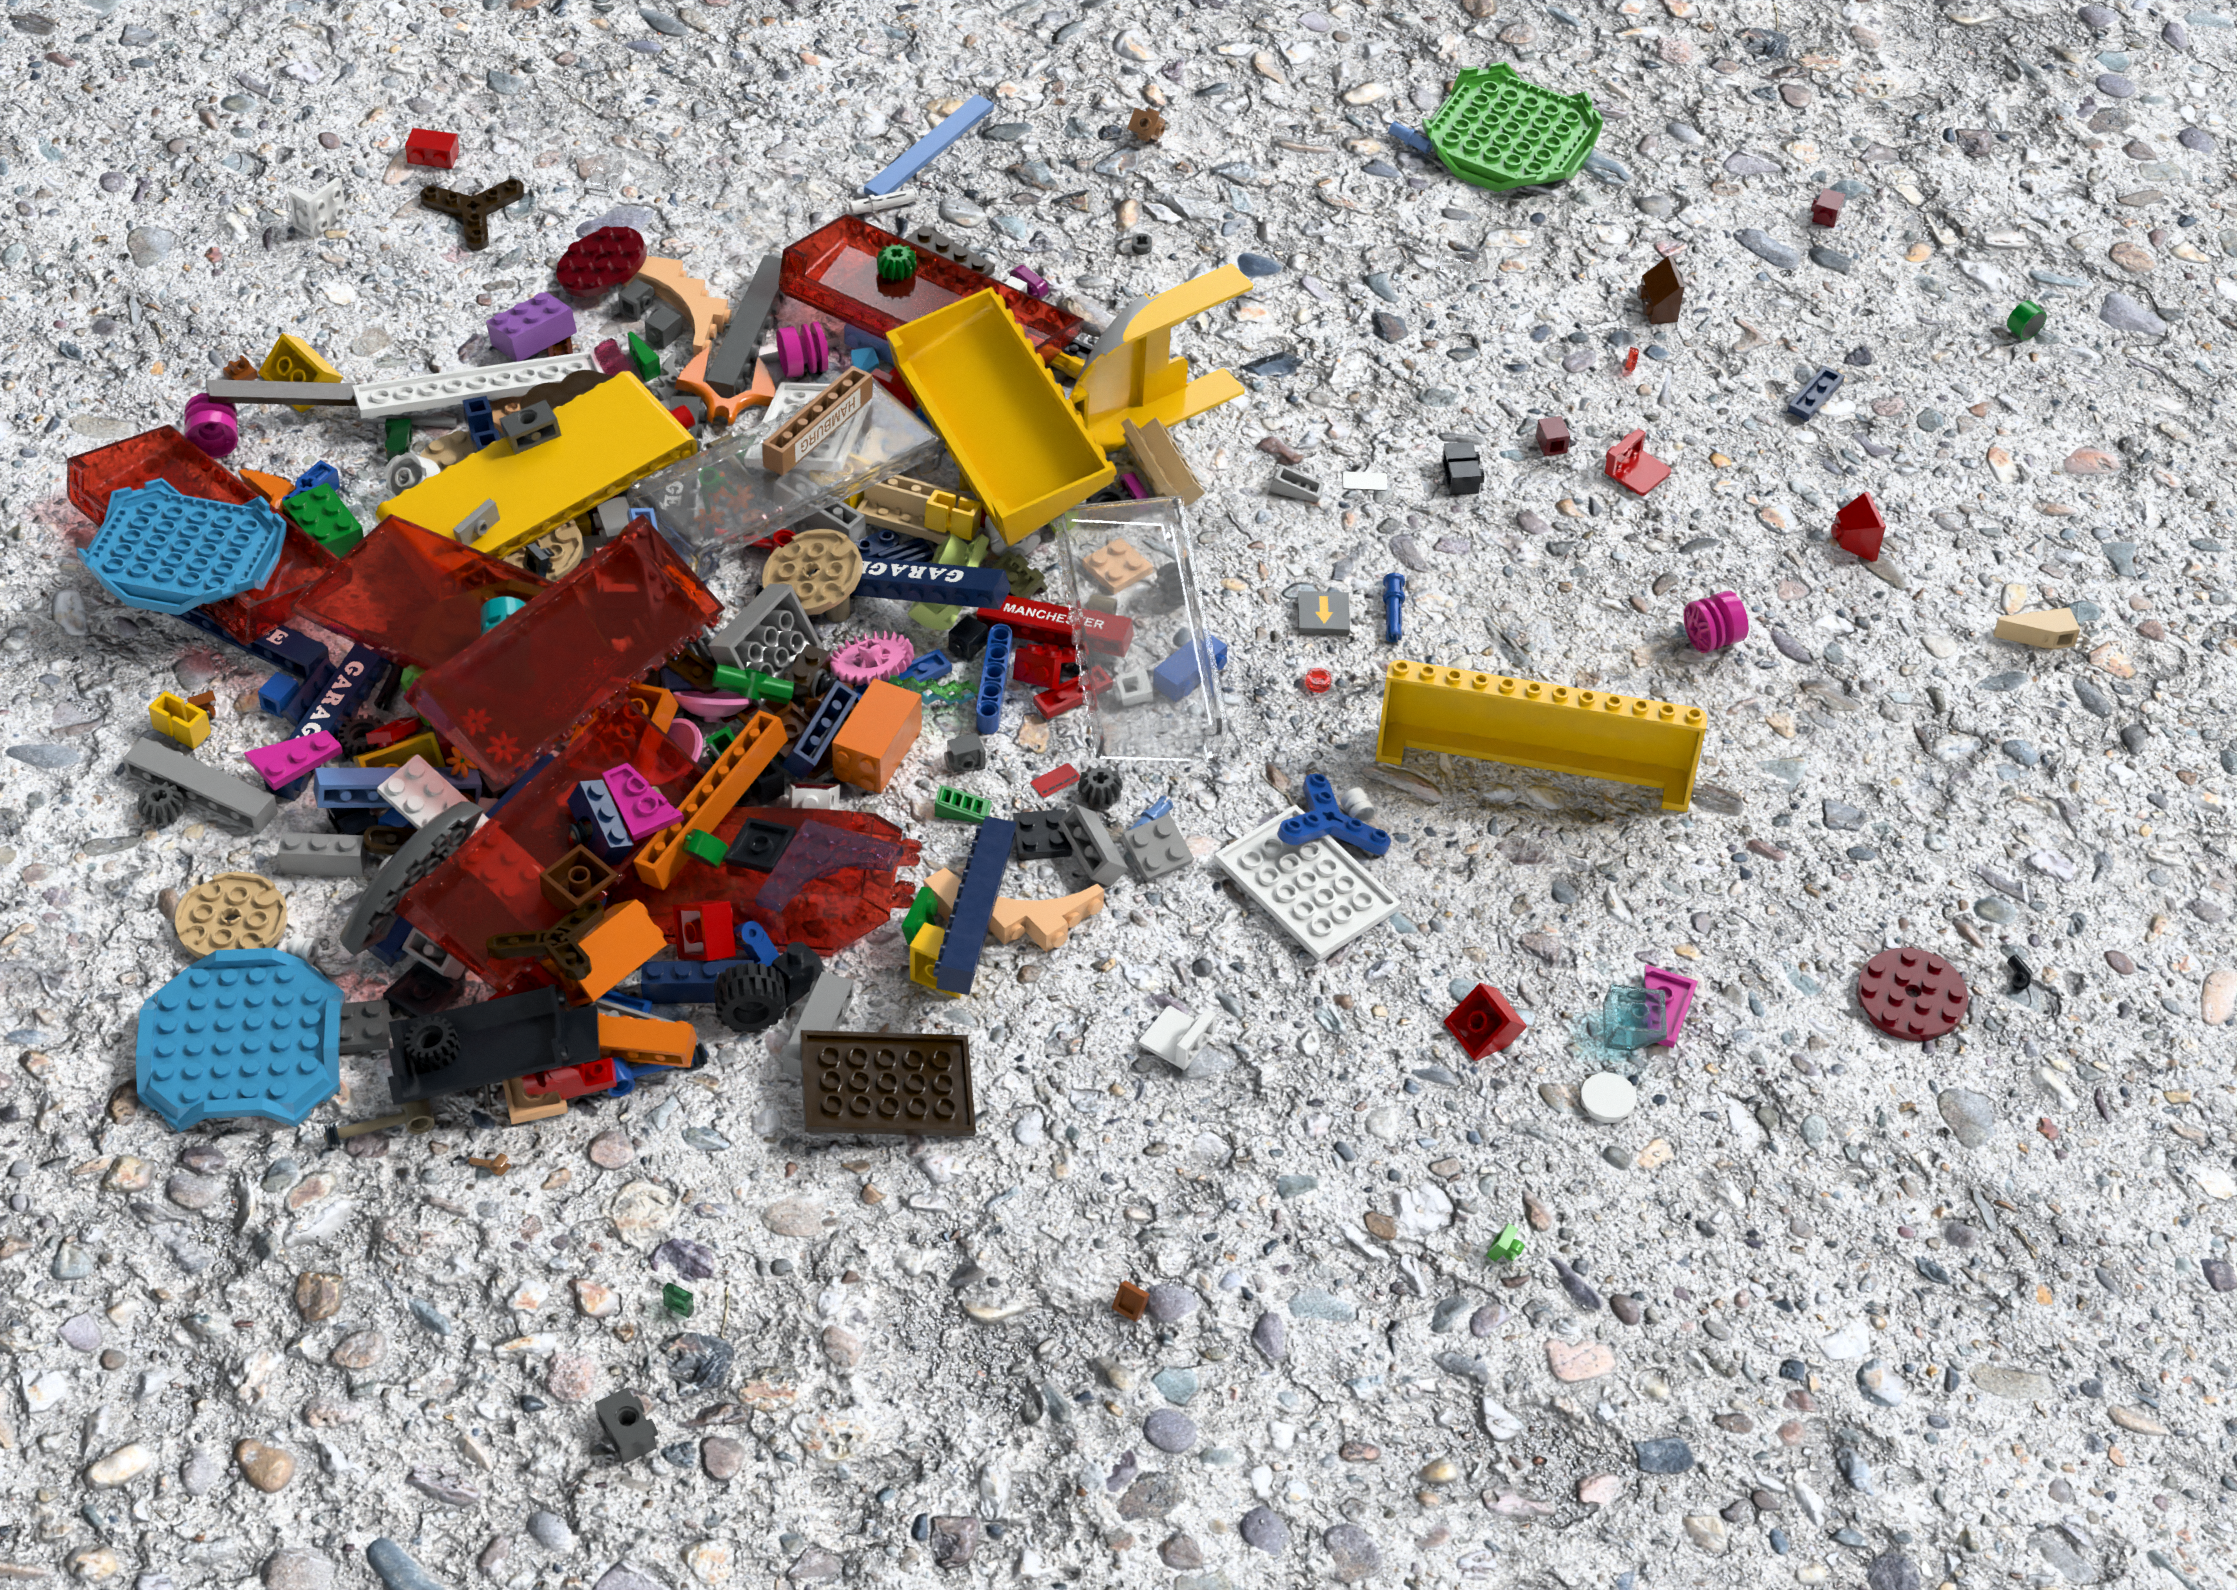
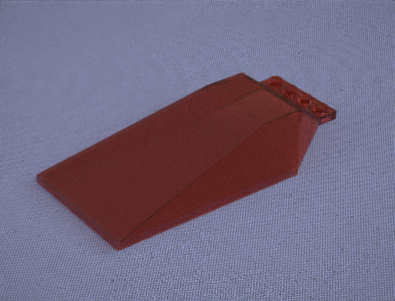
(412, 594)

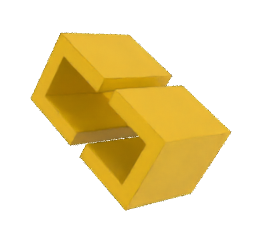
(943, 516)
(175, 718)

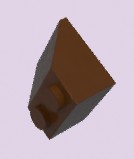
(1661, 292)
(575, 879)

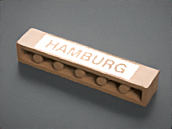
(817, 420)

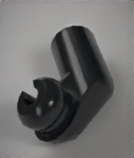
(2023, 974)

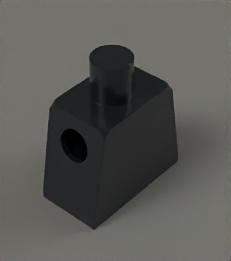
(798, 969)

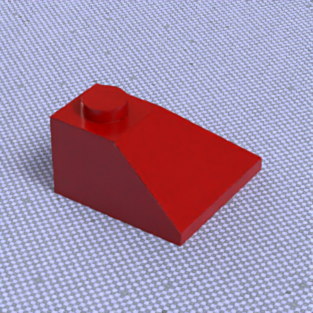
(1860, 528)

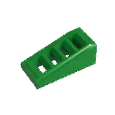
(644, 357)
(946, 807)

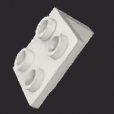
(318, 211)
(1179, 1036)

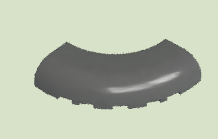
(415, 859)

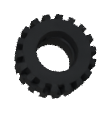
(749, 997)

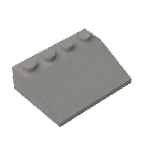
(766, 634)

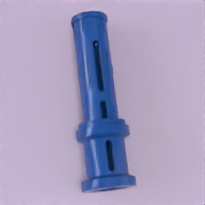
(1393, 598)

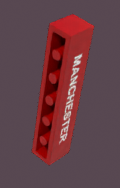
(1031, 620)

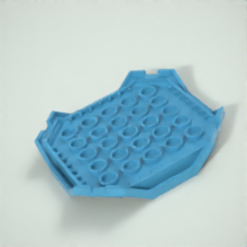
(181, 549)
(240, 1039)

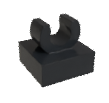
(537, 560)

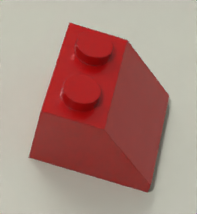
(704, 930)
(1484, 1022)

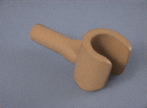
(497, 1166)

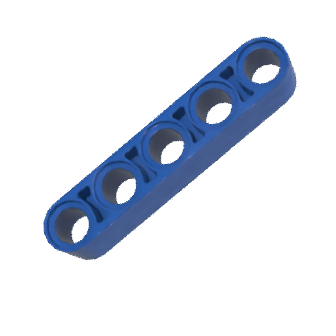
(994, 679)

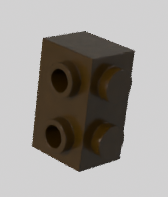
(804, 670)

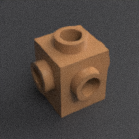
(1147, 124)

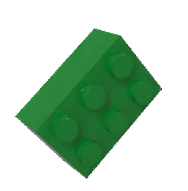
(325, 519)

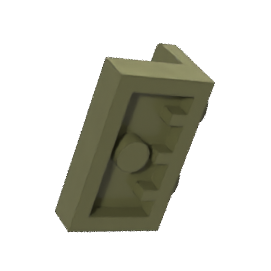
(1021, 578)

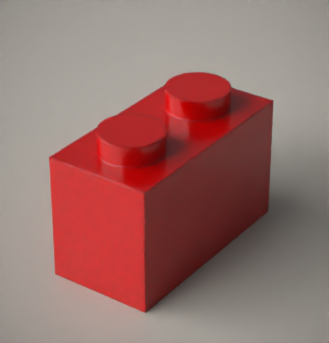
(432, 148)

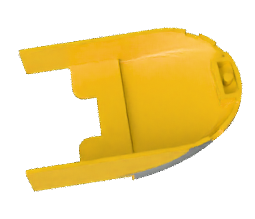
(1131, 366)

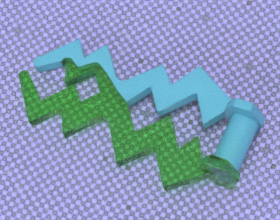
(939, 692)

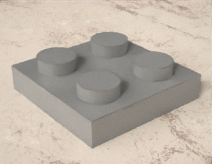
(1157, 847)

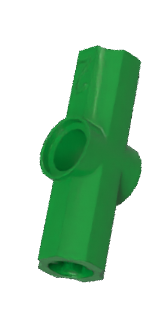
(752, 684)

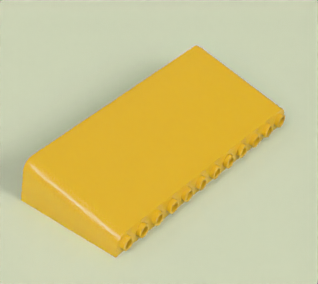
(999, 413)
(605, 445)
(1541, 727)

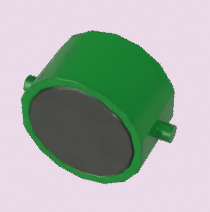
(2026, 320)
(705, 848)

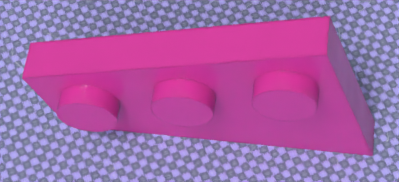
(293, 758)
(639, 803)
(1678, 996)

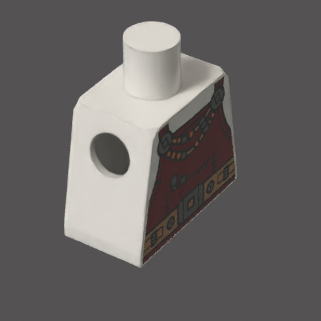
(814, 795)

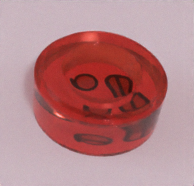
(1631, 359)
(1318, 680)

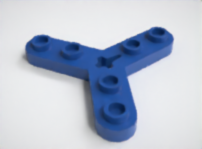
(1326, 819)

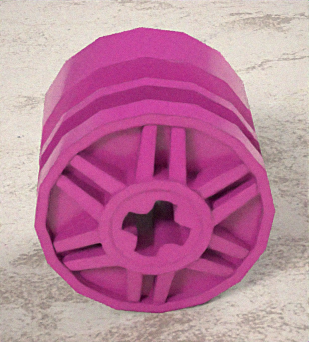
(807, 349)
(211, 425)
(1716, 621)

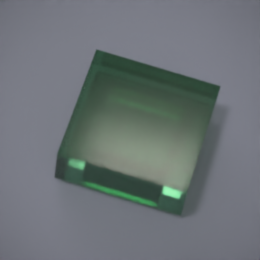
(678, 1300)

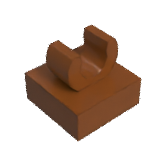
(240, 370)
(204, 701)
(1130, 1301)

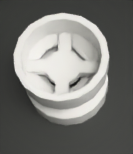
(1357, 805)

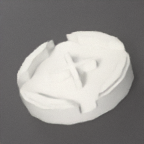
(1608, 1097)

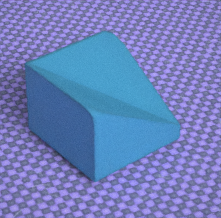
(864, 359)

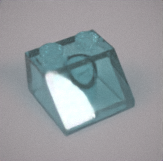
(1633, 1017)

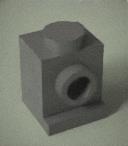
(635, 299)
(965, 753)

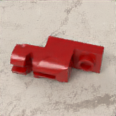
(574, 1079)

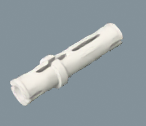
(875, 203)

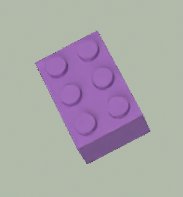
(531, 326)

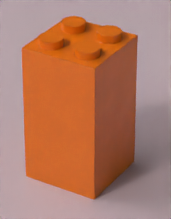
(877, 736)
(615, 949)

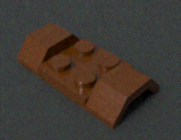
(794, 722)

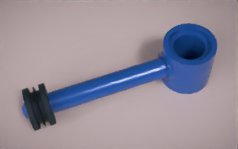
(626, 1074)

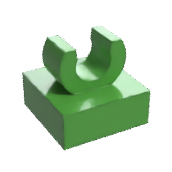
(1505, 1244)

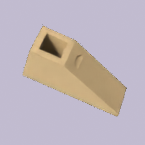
(2042, 629)

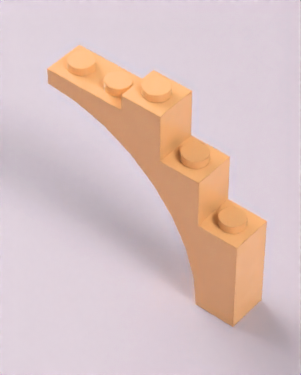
(687, 295)
(1042, 920)

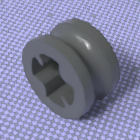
(1143, 239)

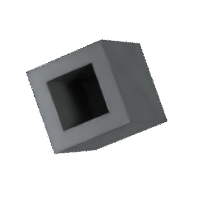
(663, 327)

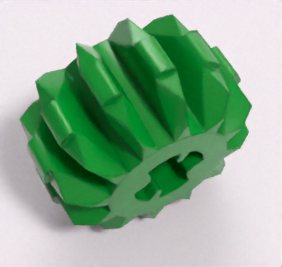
(896, 262)

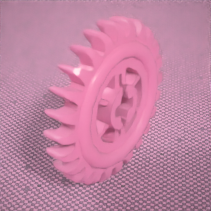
(872, 659)

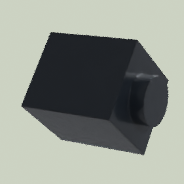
(967, 637)

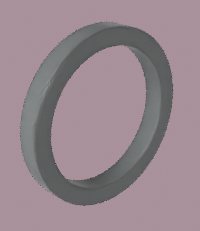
(813, 688)

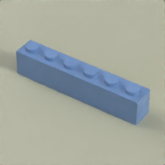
(359, 786)

